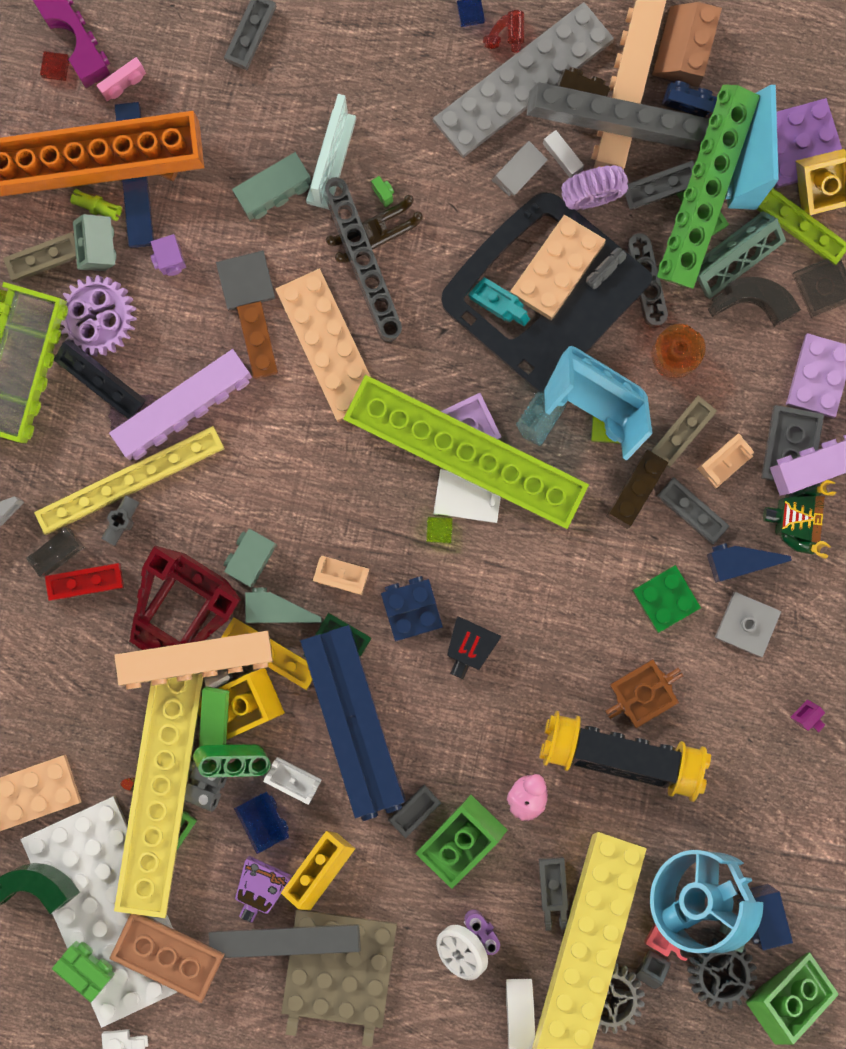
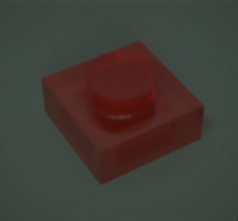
(54, 66)

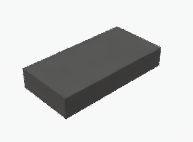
(414, 811)

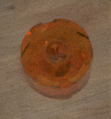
(686, 340)

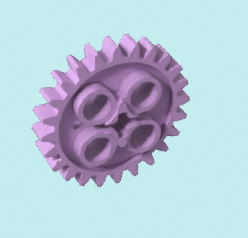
(104, 335)

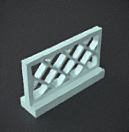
(332, 152)

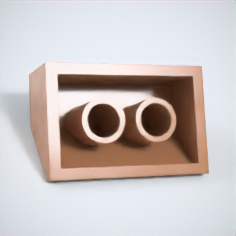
(687, 42)

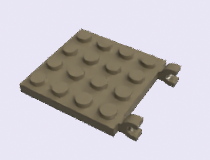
(341, 985)

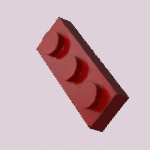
(84, 582)

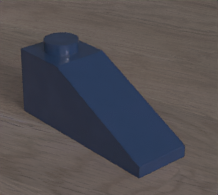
(738, 561)

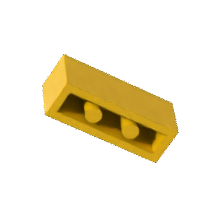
(318, 870)

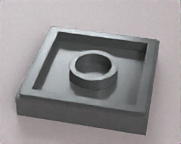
(245, 280)

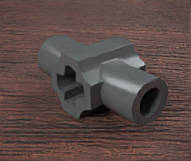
(113, 531)

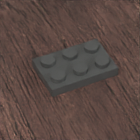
(790, 433)

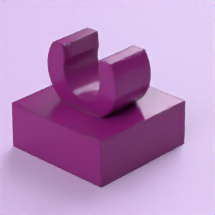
(809, 716)

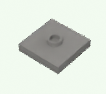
(747, 624)

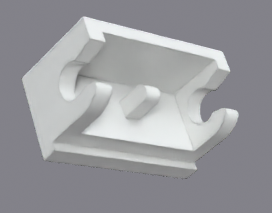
(292, 780)

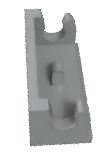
(519, 169)

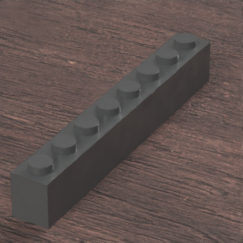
(616, 116)

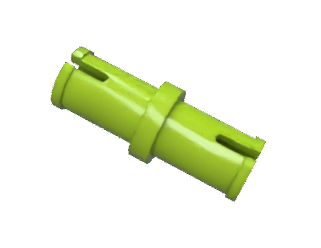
(96, 204)

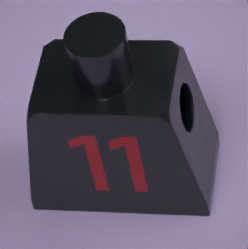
(470, 646)

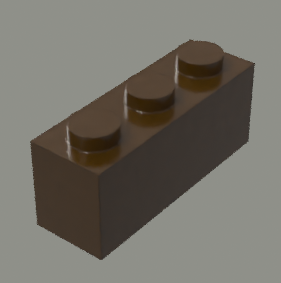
(637, 489)

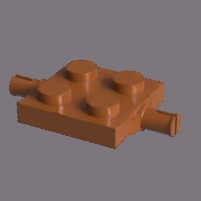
(644, 693)

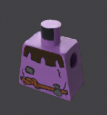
(259, 887)

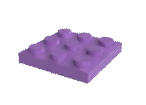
(803, 134)

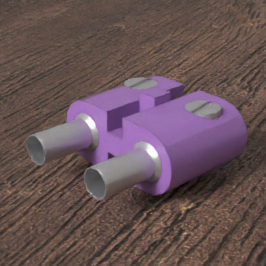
(484, 931)

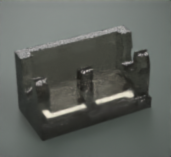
(55, 552)

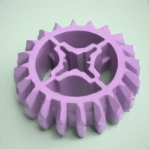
(594, 187)

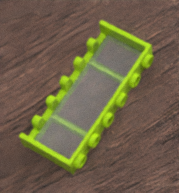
(27, 340)

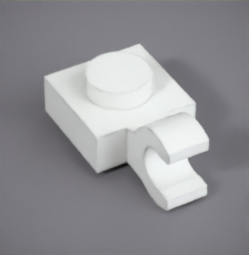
(121, 1040)

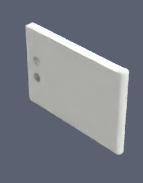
(464, 499)

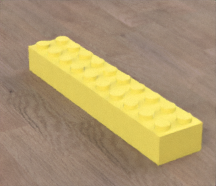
(590, 945)

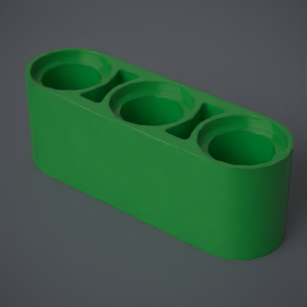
(222, 754)

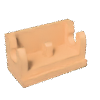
(726, 461)
(341, 575)

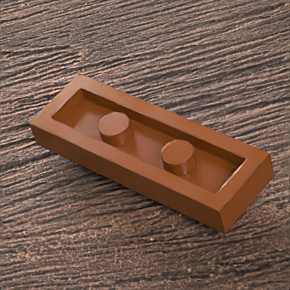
(257, 340)

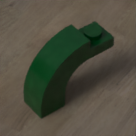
(43, 881)

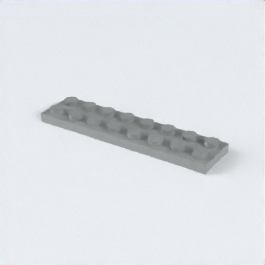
(506, 90)

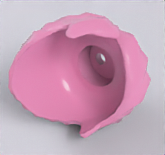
(529, 789)

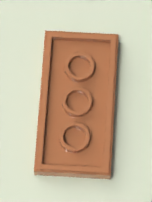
(167, 956)

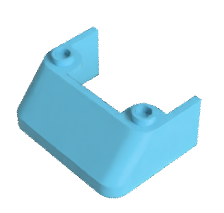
(602, 394)

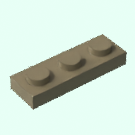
(41, 257)
(684, 430)

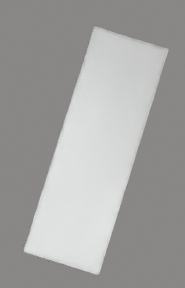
(563, 154)

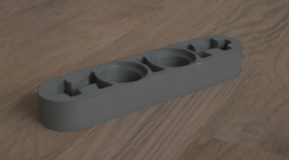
(660, 308)

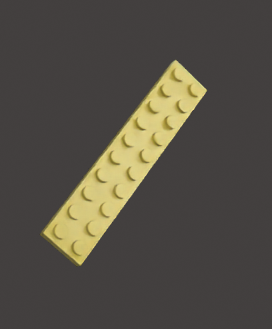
(158, 797)

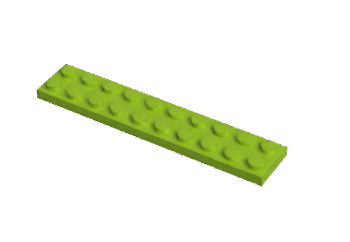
(466, 451)

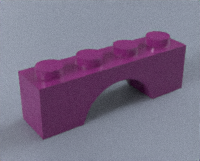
(86, 60)

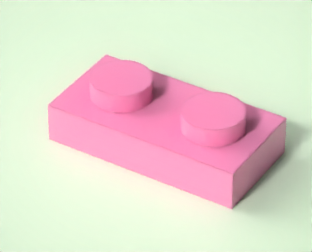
(127, 75)

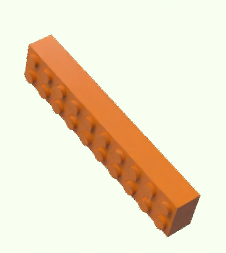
(100, 153)

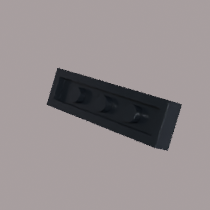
(99, 379)

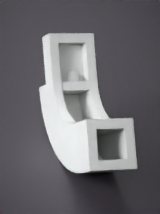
(520, 1013)

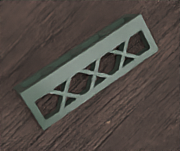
(736, 249)

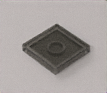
(822, 286)

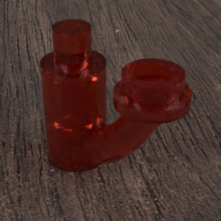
(515, 24)

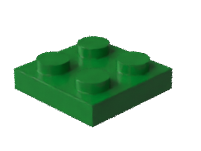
(666, 599)

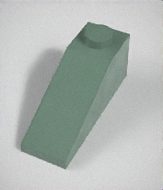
(270, 608)

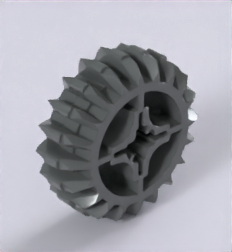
(742, 983)

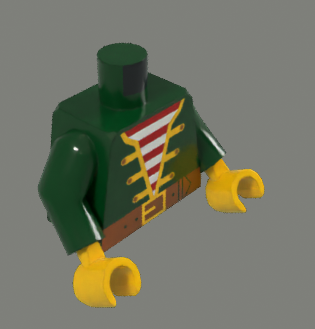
(800, 518)

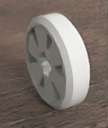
(462, 952)

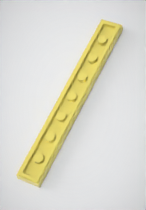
(129, 480)

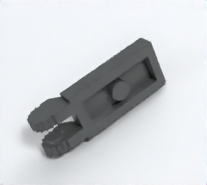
(553, 890)

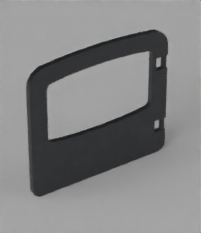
(581, 318)

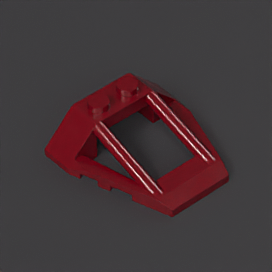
(178, 566)

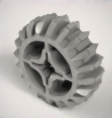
(621, 997)

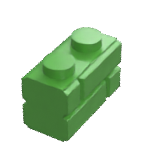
(84, 970)

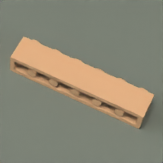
(193, 658)

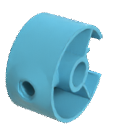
(690, 909)

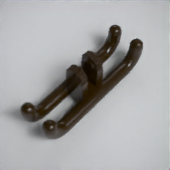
(376, 228)

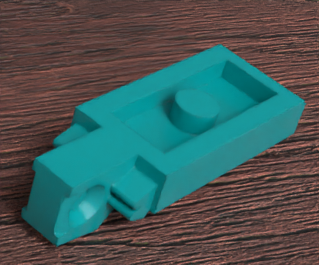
(499, 302)

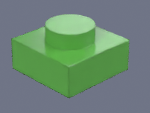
(383, 191)

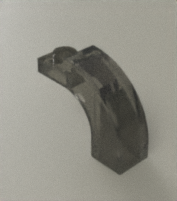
(765, 293)

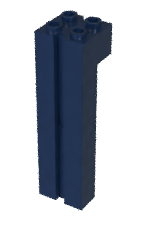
(353, 723)

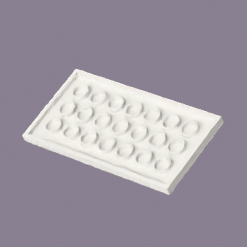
(91, 853)

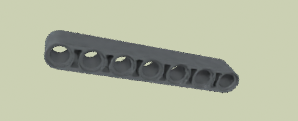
(358, 248)

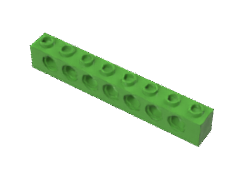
(708, 185)

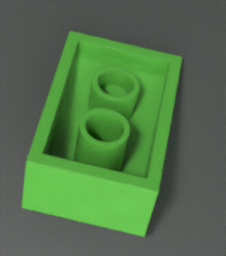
(461, 841)
(792, 1000)

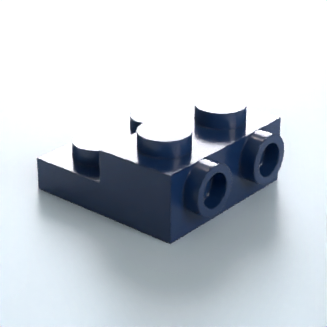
(688, 100)
(411, 608)

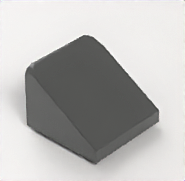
(653, 970)

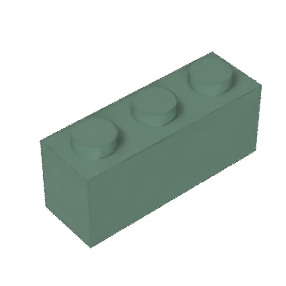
(272, 187)

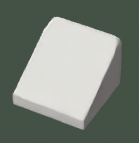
(216, 681)

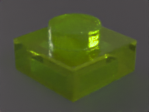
(439, 530)

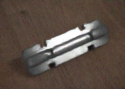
(606, 268)

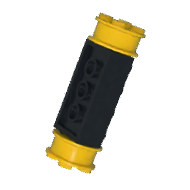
(635, 760)

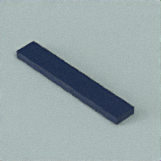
(136, 192)

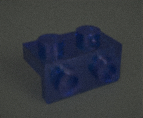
(262, 822)

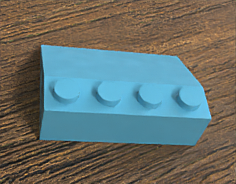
(758, 161)

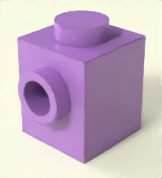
(167, 255)

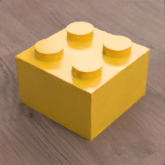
(822, 182)

